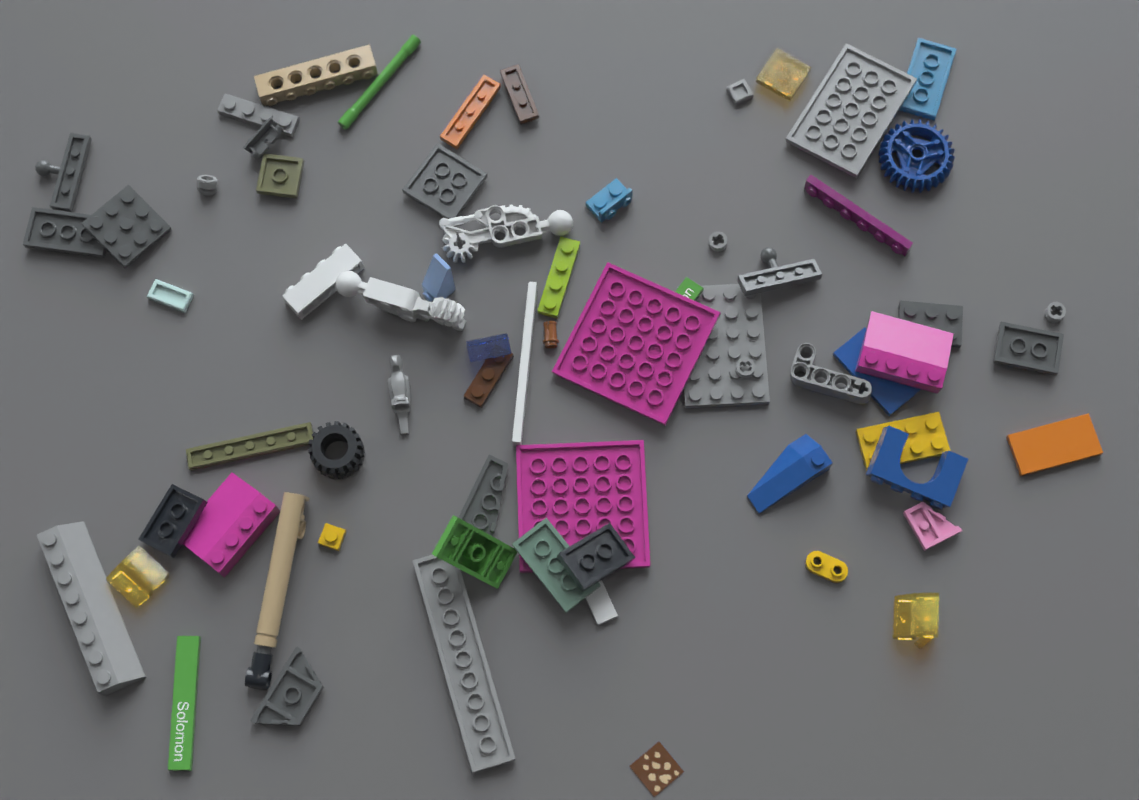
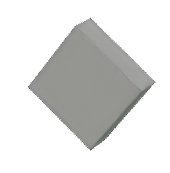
(739, 92)

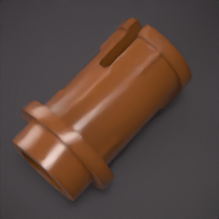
(550, 335)

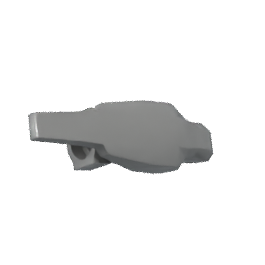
(399, 392)

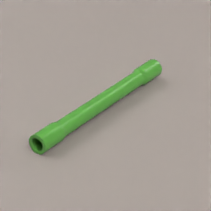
(353, 112)

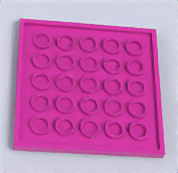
(636, 343)
(583, 490)

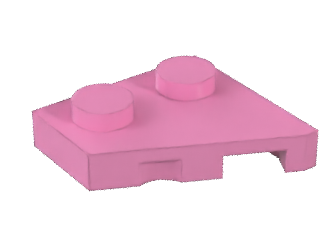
(929, 526)

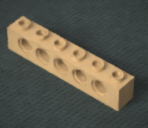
(308, 70)

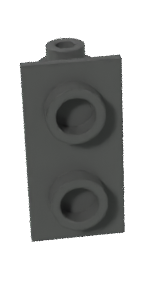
(270, 132)

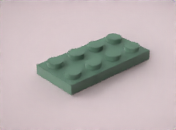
(540, 551)

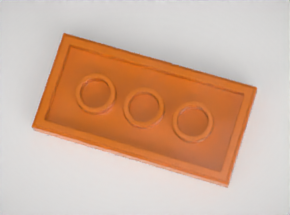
(1054, 444)

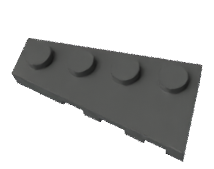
(484, 499)

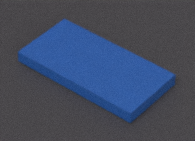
(886, 393)

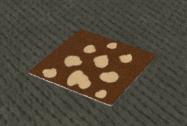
(656, 769)

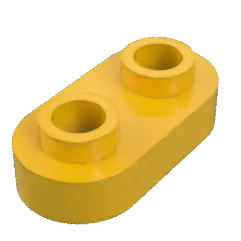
(826, 567)

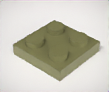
(280, 176)

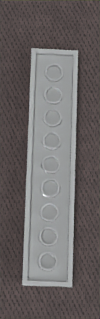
(464, 663)

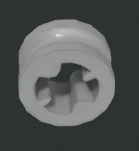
(720, 247)
(1053, 306)
(745, 361)

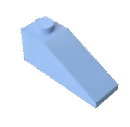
(438, 279)

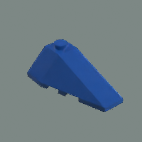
(794, 468)

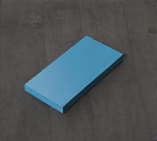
(931, 67)

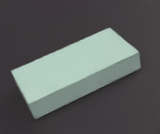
(170, 296)

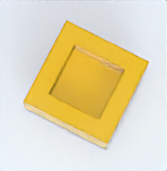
(332, 537)

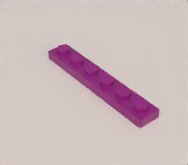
(862, 218)

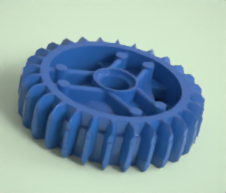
(913, 168)

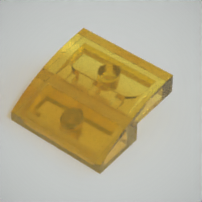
(137, 576)
(916, 616)

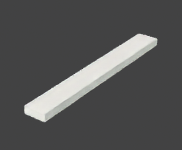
(524, 364)

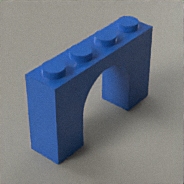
(886, 469)

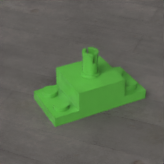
(474, 552)

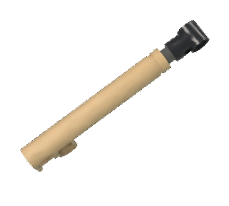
(289, 529)

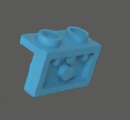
(609, 200)

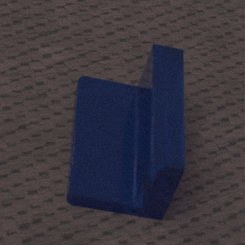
(488, 347)

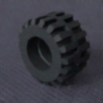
(329, 435)

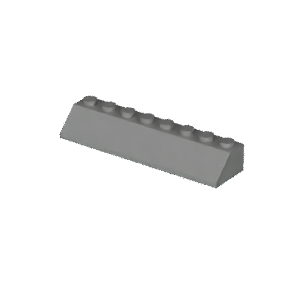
(91, 607)

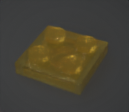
(783, 74)

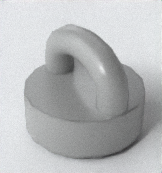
(206, 182)

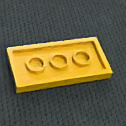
(924, 440)

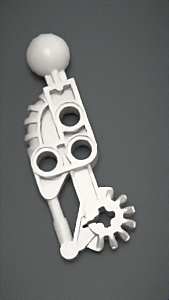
(511, 218)
(402, 300)

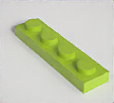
(558, 277)

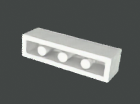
(321, 282)

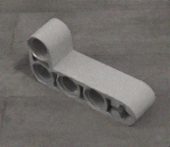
(832, 378)

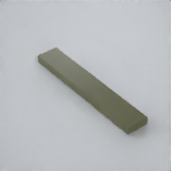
(249, 446)

